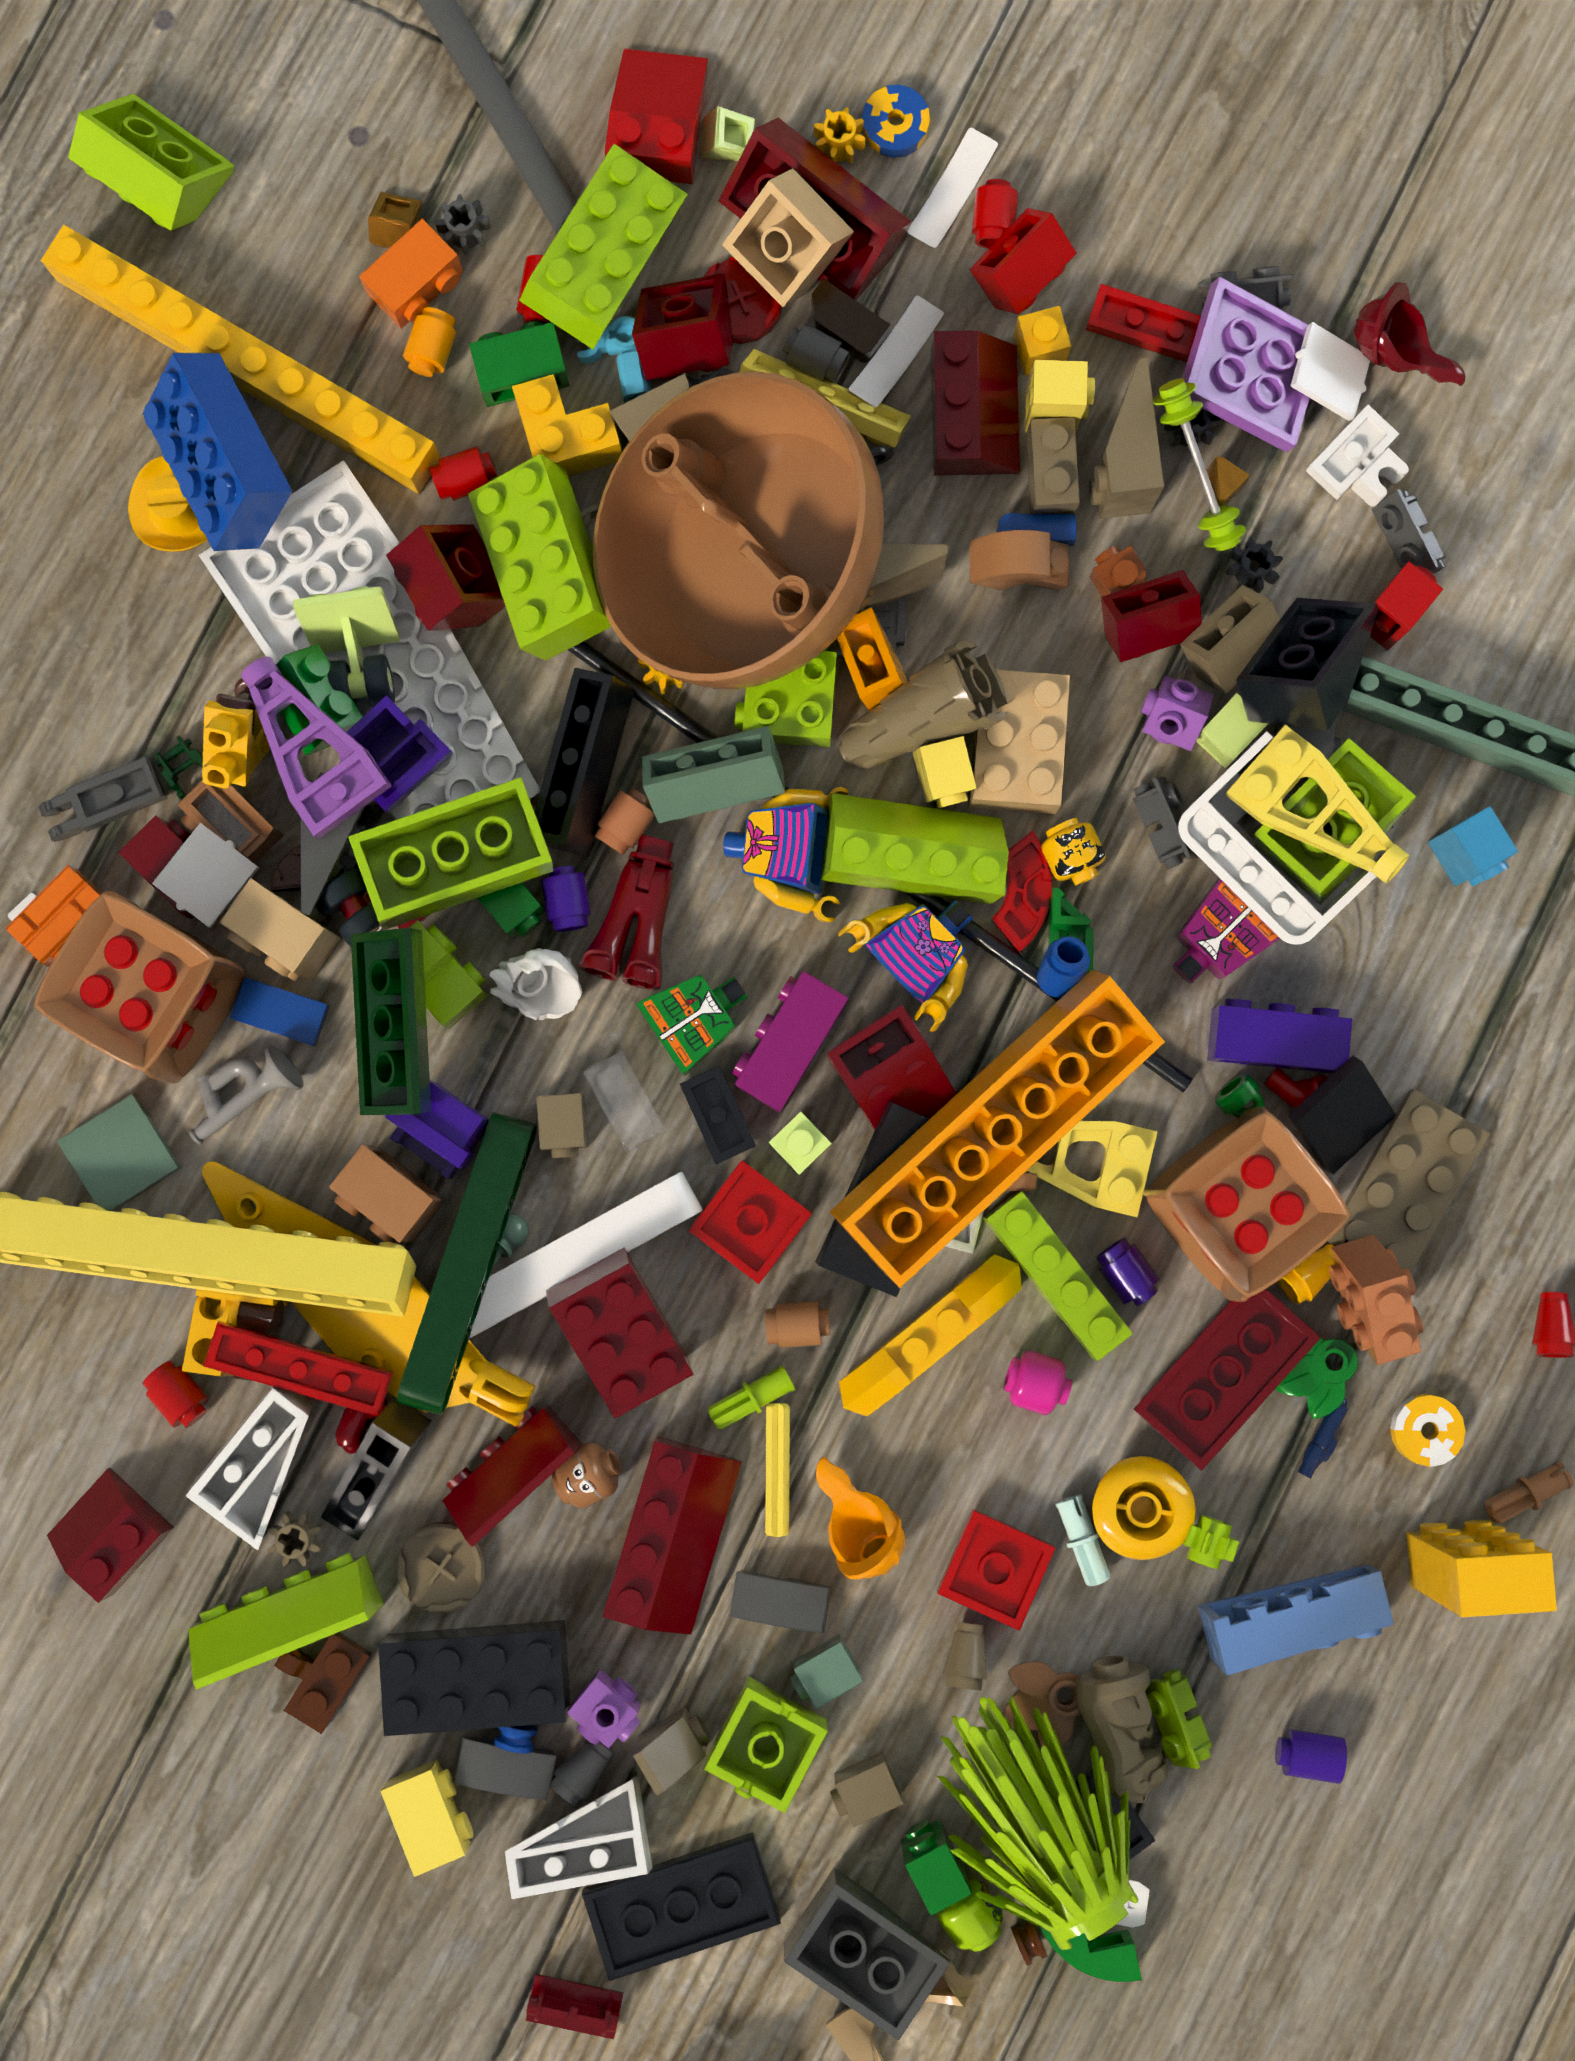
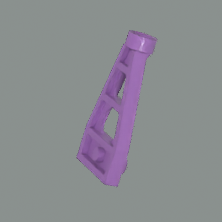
(338, 791)

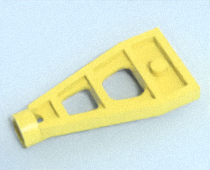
(1274, 776)
(1122, 1170)

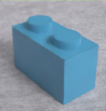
(1474, 848)

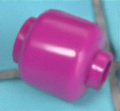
(1037, 1382)

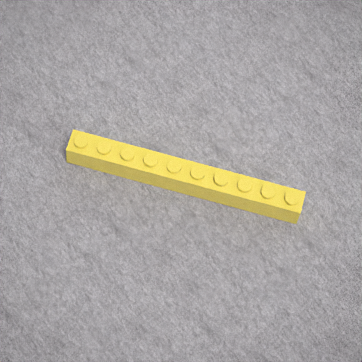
(206, 1255)

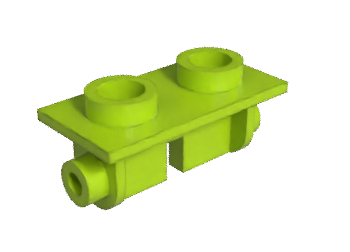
(1182, 1739)

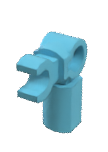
(619, 341)

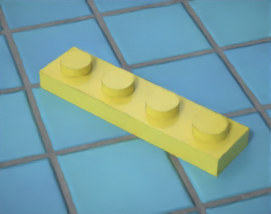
(880, 424)

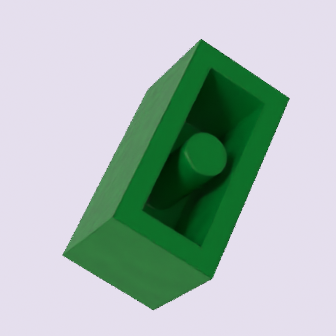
(516, 359)
(308, 673)
(933, 1867)

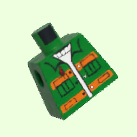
(692, 1018)

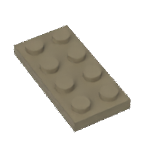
(1412, 1178)

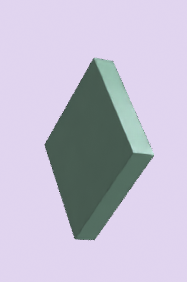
(119, 1154)

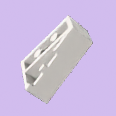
(250, 1468)
(585, 1847)

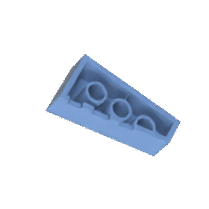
(1295, 1618)

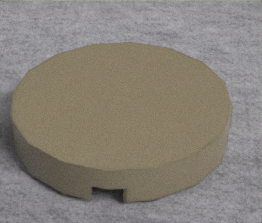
(440, 1568)

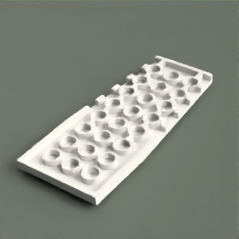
(338, 541)

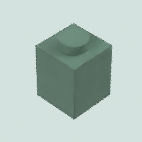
(825, 1672)

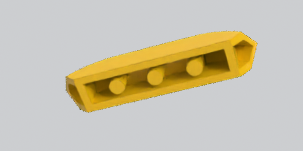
(930, 1335)

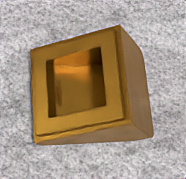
(392, 218)

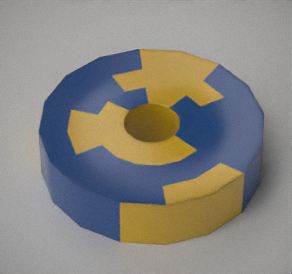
(901, 103)

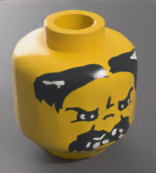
(1073, 851)

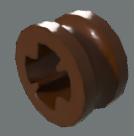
(1028, 1942)

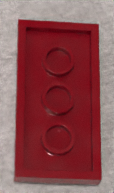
(1226, 1375)

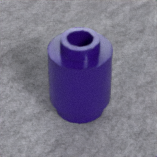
(566, 899)
(1128, 1272)

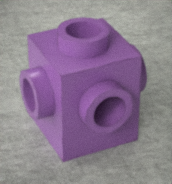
(1176, 712)
(602, 1694)

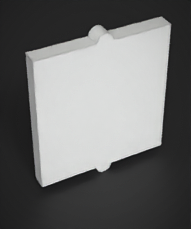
(1330, 371)
(205, 875)

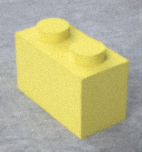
(1059, 391)
(944, 772)
(427, 1817)

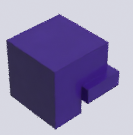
(401, 749)
(444, 1134)

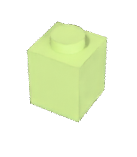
(1229, 732)
(800, 1143)

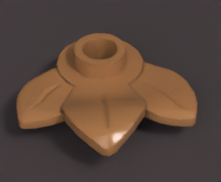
(1039, 1689)

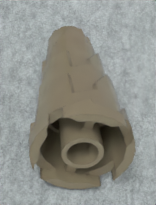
(936, 704)

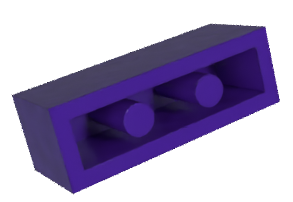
(1279, 1037)

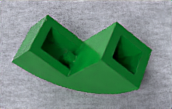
(1105, 1957)

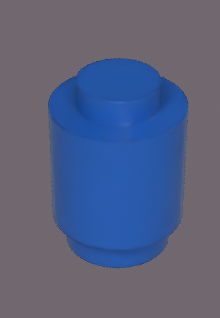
(1063, 966)

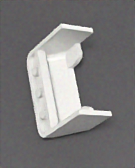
(1231, 854)

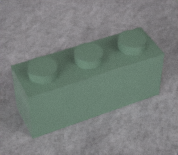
(713, 774)

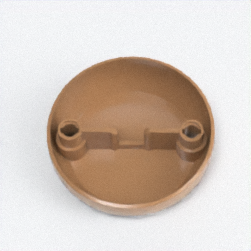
(738, 531)

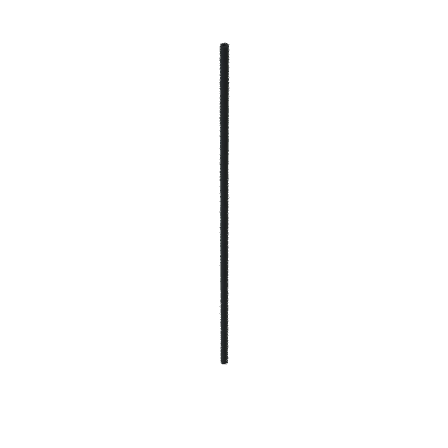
(935, 904)

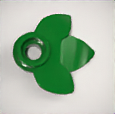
(1317, 1381)

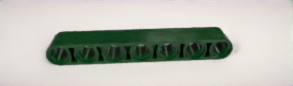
(466, 1264)

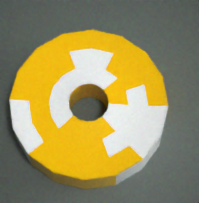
(1447, 1435)

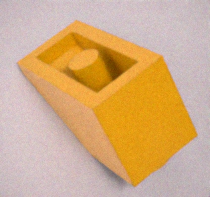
(870, 659)

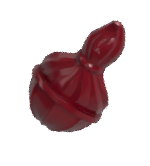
(1395, 336)

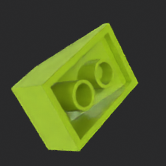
(1373, 786)

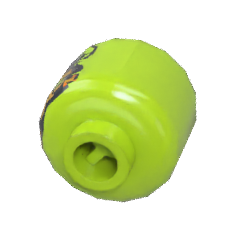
(972, 1921)

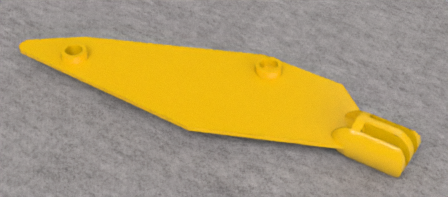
(362, 1335)

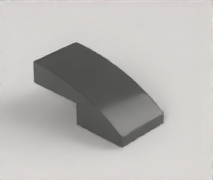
(780, 1601)
(503, 1772)

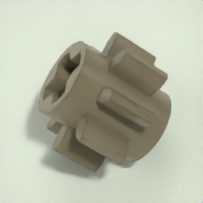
(284, 1542)

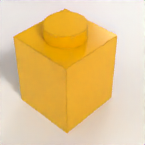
(1041, 337)

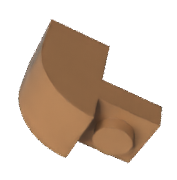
(1019, 558)

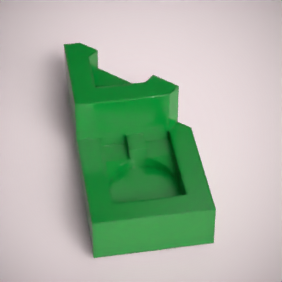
(1068, 921)

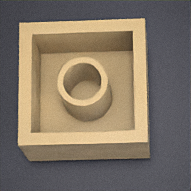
(787, 237)
(272, 926)

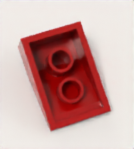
(659, 111)

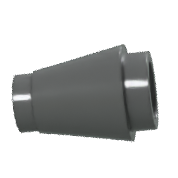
(581, 1772)

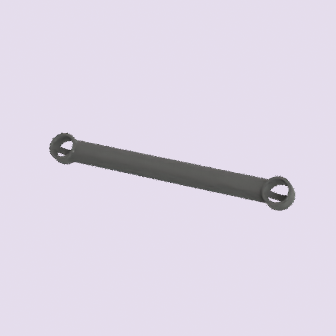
(501, 109)

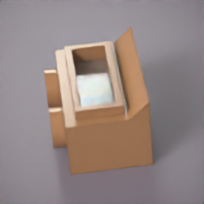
(231, 818)

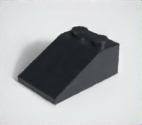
(1307, 663)

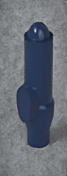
(1323, 1441)

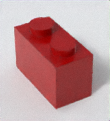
(1023, 261)
(1403, 603)

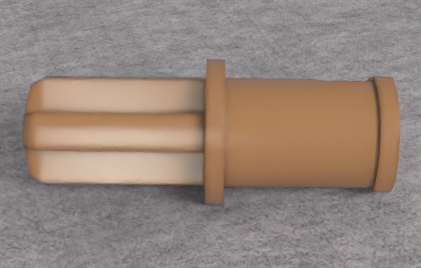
(1528, 1493)

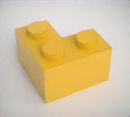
(572, 440)

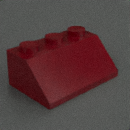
(974, 404)
(509, 1472)

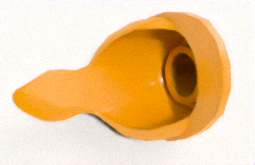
(861, 1527)

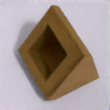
(1226, 479)

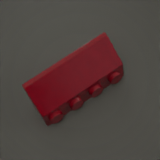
(875, 223)
(672, 1537)

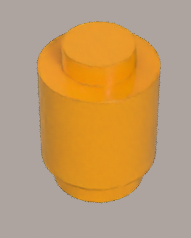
(430, 342)

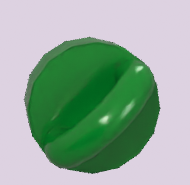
(1237, 1094)

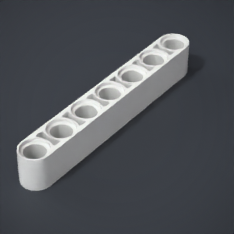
(621, 1227)

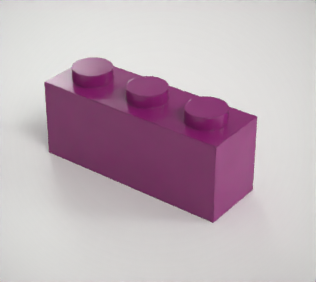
(789, 1040)

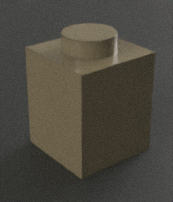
(562, 1124)
(866, 1790)

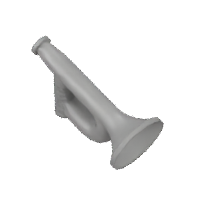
(277, 1073)

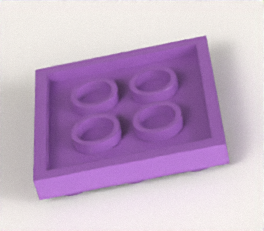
(1247, 363)

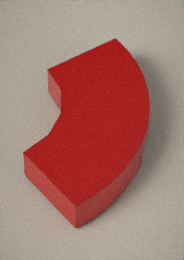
(1027, 893)

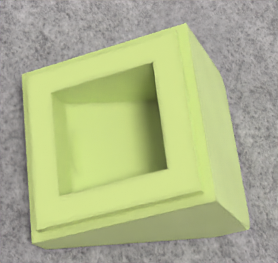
(725, 134)

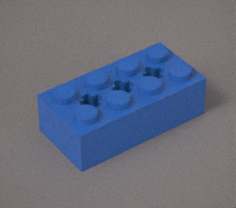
(216, 451)

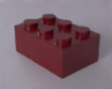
(619, 1333)

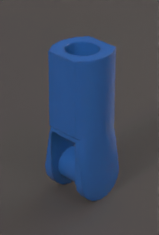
(1060, 526)

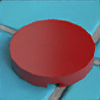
(750, 305)

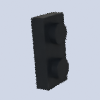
(717, 1115)

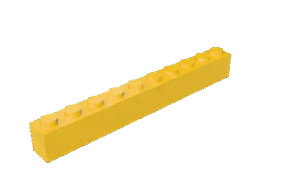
(251, 362)

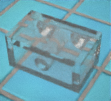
(625, 1101)

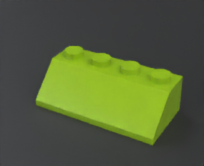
(915, 849)
(283, 1619)

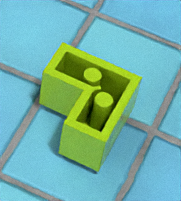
(449, 986)

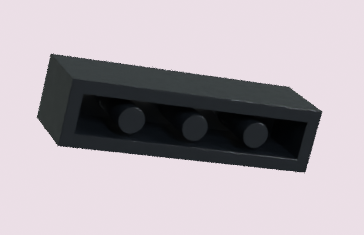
(582, 760)

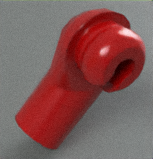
(1292, 1091)

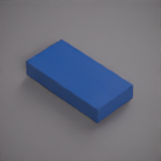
(279, 1011)

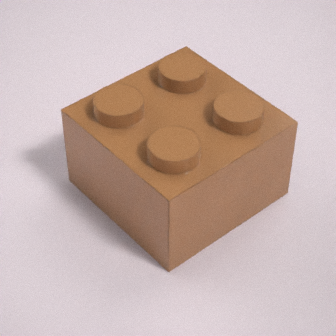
(386, 1194)

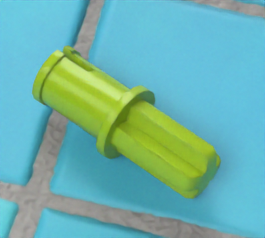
(751, 1398)

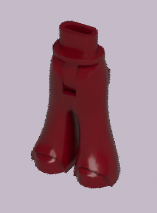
(640, 892)

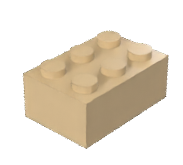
(1022, 757)

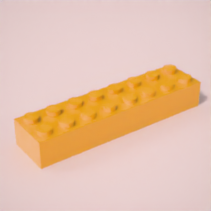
(997, 1126)

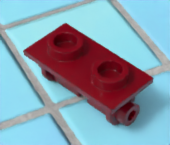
(574, 2006)

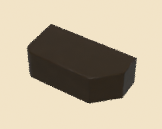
(848, 321)

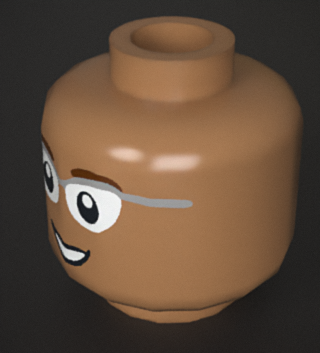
(587, 1476)

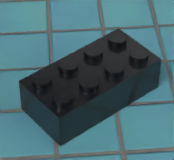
(474, 1678)

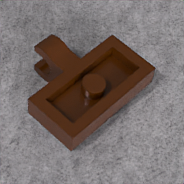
(323, 1679)

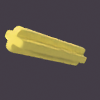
(777, 1469)

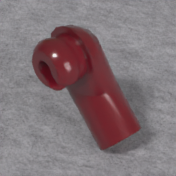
(351, 1427)

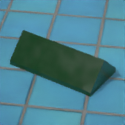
(391, 1022)

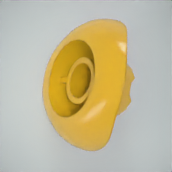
(161, 512)
(1143, 1508)

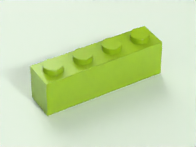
(1057, 1276)

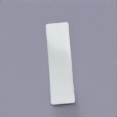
(953, 188)
(897, 351)

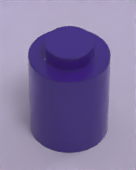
(1312, 1756)

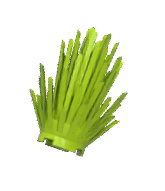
(1047, 1832)

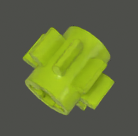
(1210, 1542)

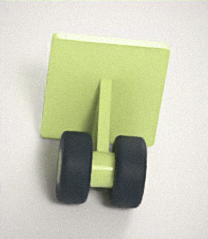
(349, 623)

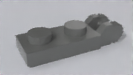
(105, 798)

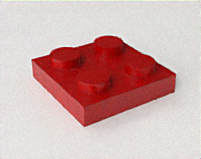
(750, 1222)
(995, 1569)

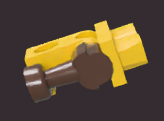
(232, 739)
(239, 1310)

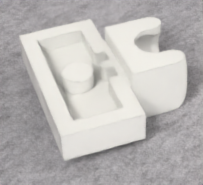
(1359, 459)

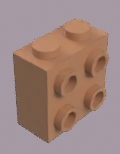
(1376, 1299)

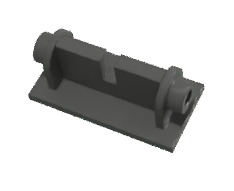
(1265, 284)
(1401, 524)
(1163, 805)

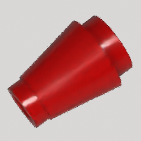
(1554, 1327)

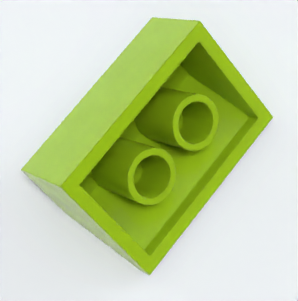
(148, 160)

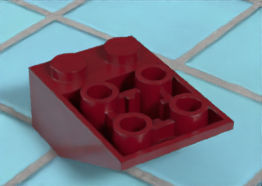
(891, 1065)

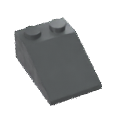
(330, 857)
(864, 1954)

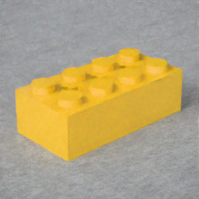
(1480, 1569)

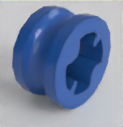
(516, 1738)

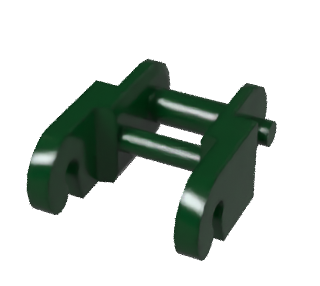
(171, 775)

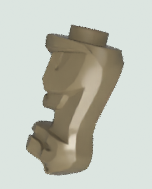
(1118, 1719)

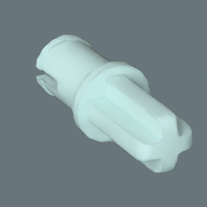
(1083, 1540)

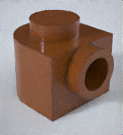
(1117, 570)

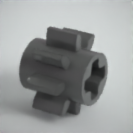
(463, 235)

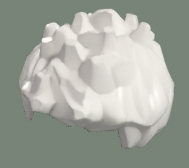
(538, 984)

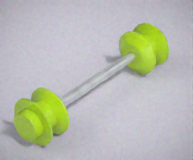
(1179, 411)

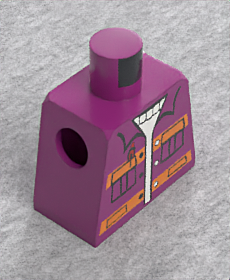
(1221, 935)

